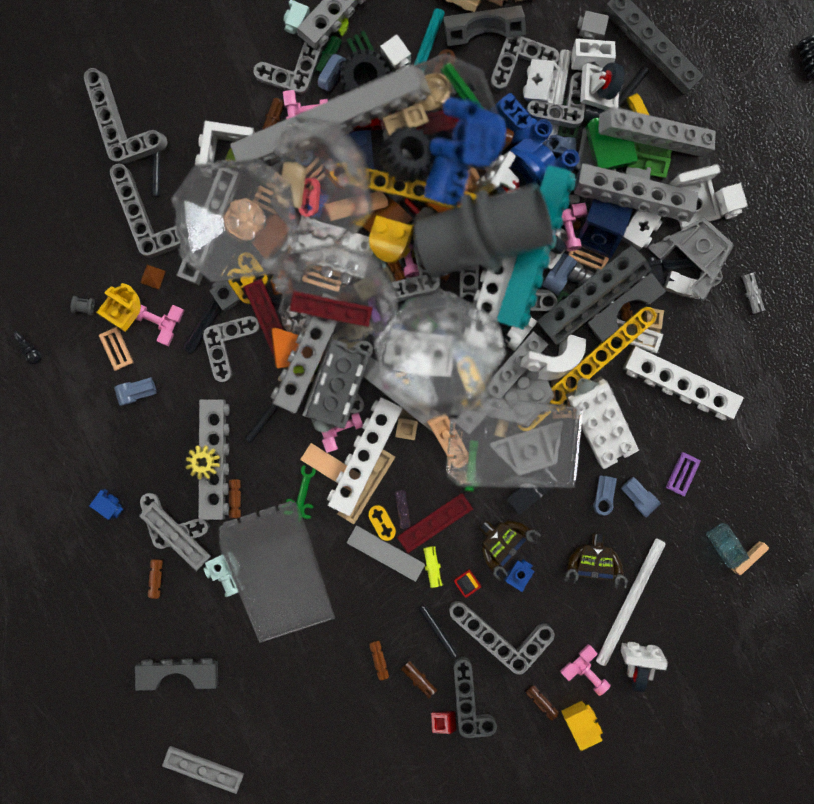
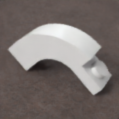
(552, 368)

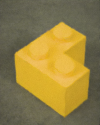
(582, 726)

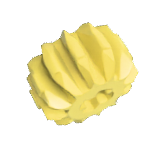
(201, 455)

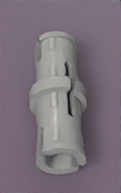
(753, 293)

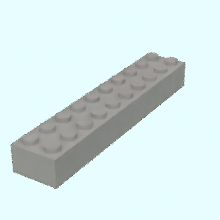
(348, 110)

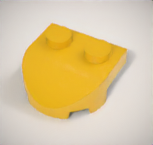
(390, 239)
(121, 306)

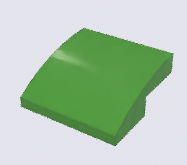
(654, 157)

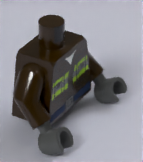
(504, 543)
(596, 562)

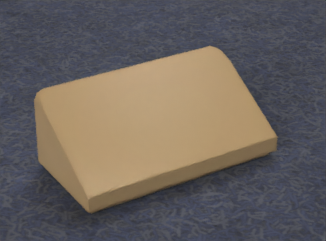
(296, 176)

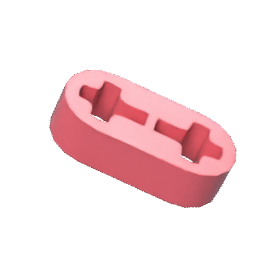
(313, 199)

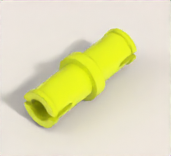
(432, 566)

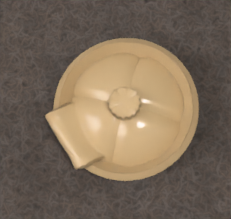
(440, 91)

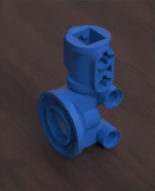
(529, 142)
(449, 172)

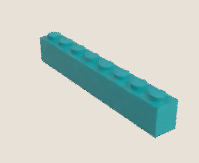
(530, 265)

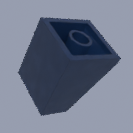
(604, 227)

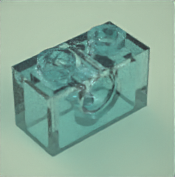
(727, 545)

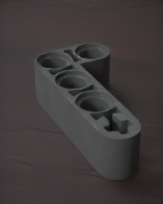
(468, 696)

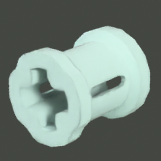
(228, 584)

